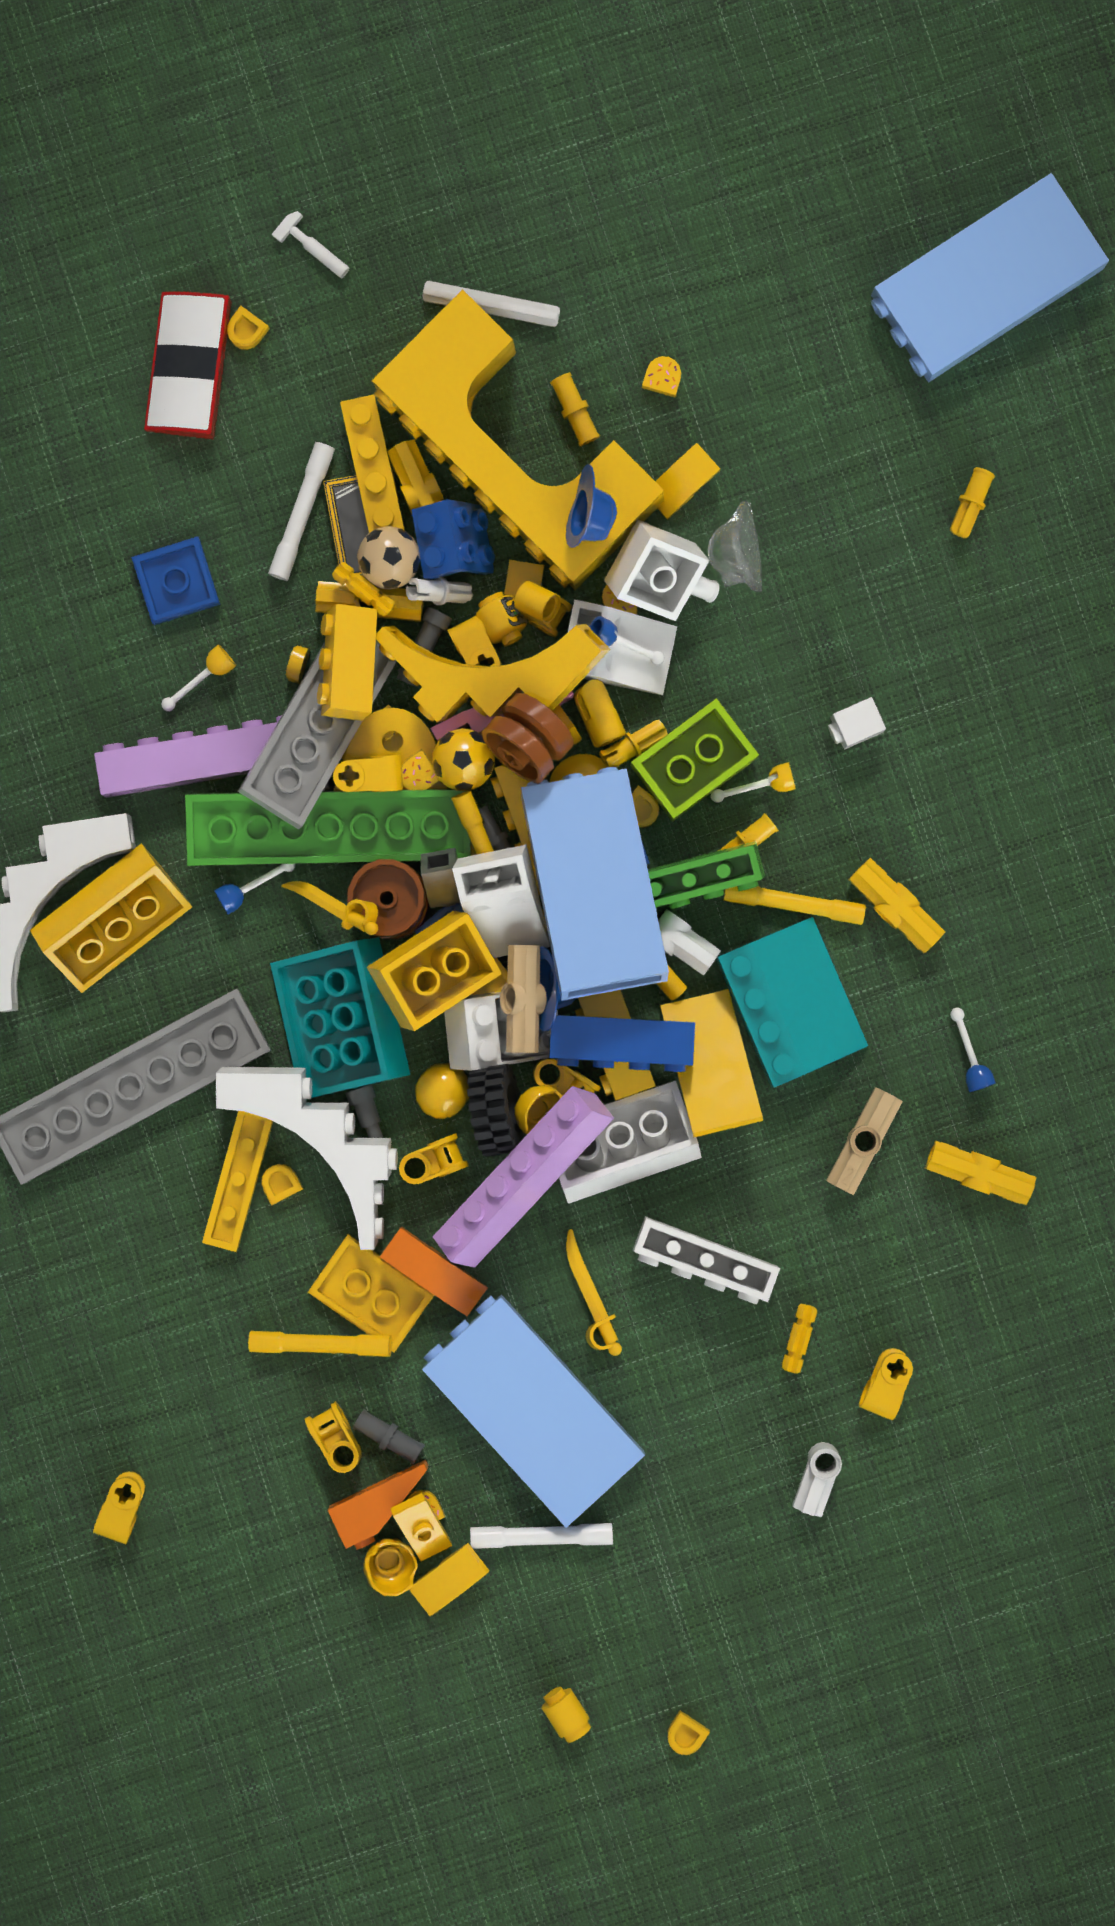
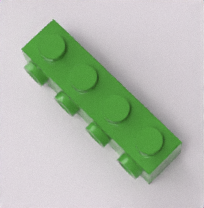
(706, 875)

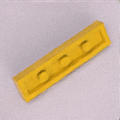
(371, 463)
(237, 1181)

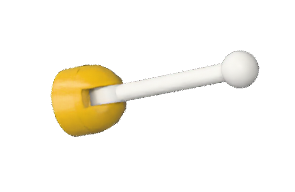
(217, 663)
(779, 779)

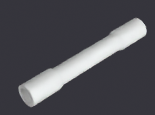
(314, 474)
(582, 1534)

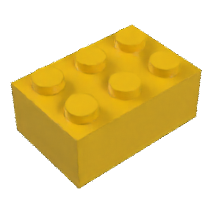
(434, 970)

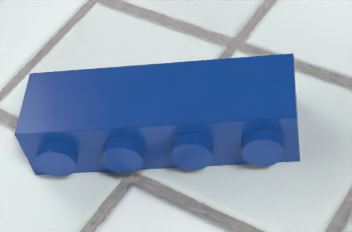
(622, 1041)

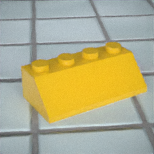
(110, 918)

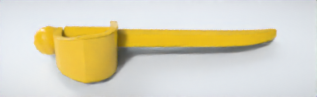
(349, 913)
(593, 1300)

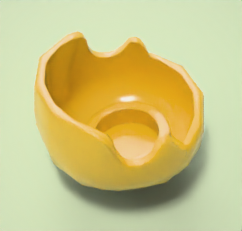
(442, 1091)
(534, 1106)
(390, 1567)

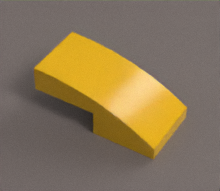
(685, 479)
(449, 1579)

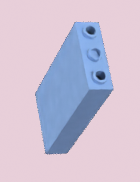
(988, 278)
(594, 883)
(532, 1409)

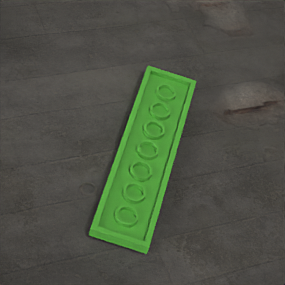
(337, 830)

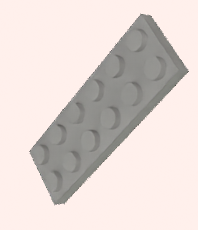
(304, 749)

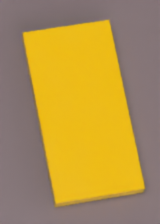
(720, 1083)

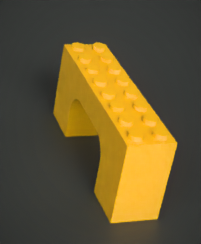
(434, 394)

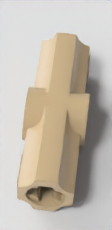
(523, 999)
(876, 1120)

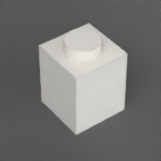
(856, 723)

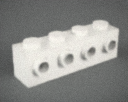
(706, 1259)

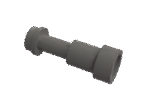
(429, 634)
(366, 1109)

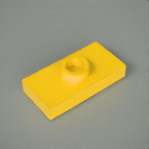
(421, 1527)

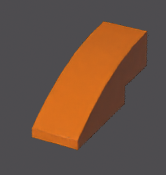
(433, 1271)

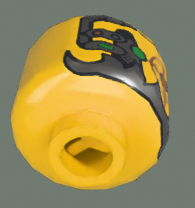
(501, 619)

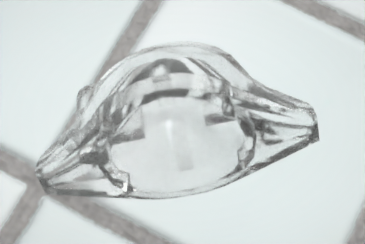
(736, 550)

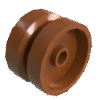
(528, 738)
(410, 900)

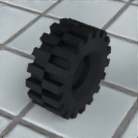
(492, 1108)

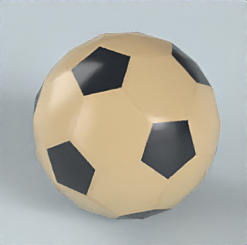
(388, 557)

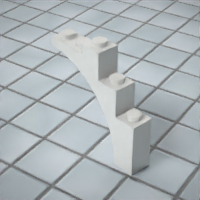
(69, 851)
(358, 1162)

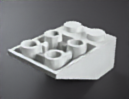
(622, 665)
(502, 898)
(479, 1035)

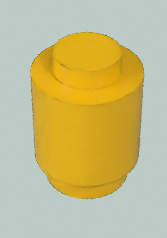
(566, 1714)

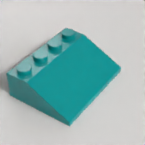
(791, 1002)
(339, 1018)

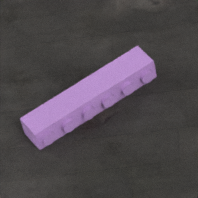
(181, 760)
(523, 1177)

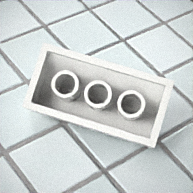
(643, 1139)

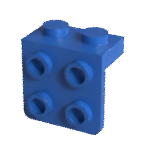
(452, 539)

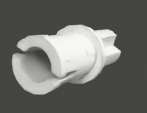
(439, 591)

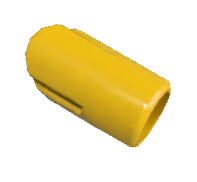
(598, 713)

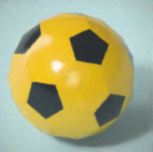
(462, 760)

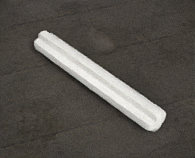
(495, 304)

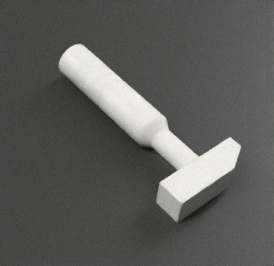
(288, 226)

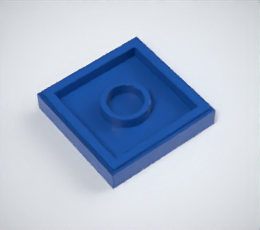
(175, 580)

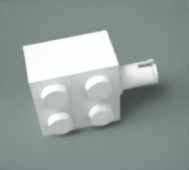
(660, 571)

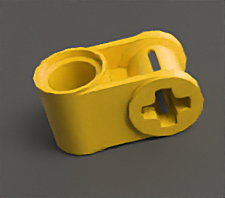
(541, 607)
(473, 642)
(376, 774)
(566, 1079)
(435, 1160)
(884, 1390)
(334, 1436)
(120, 1512)

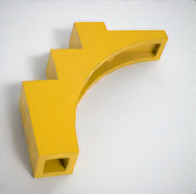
(449, 684)

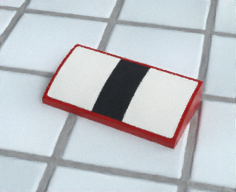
(188, 364)

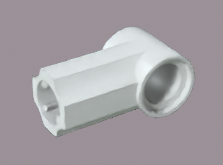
(686, 944)
(817, 1482)

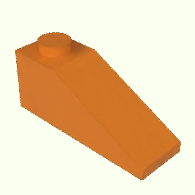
(369, 1509)

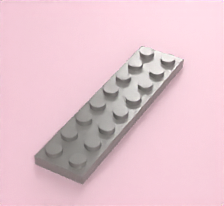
(130, 1086)

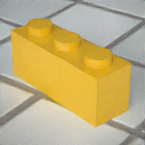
(347, 662)

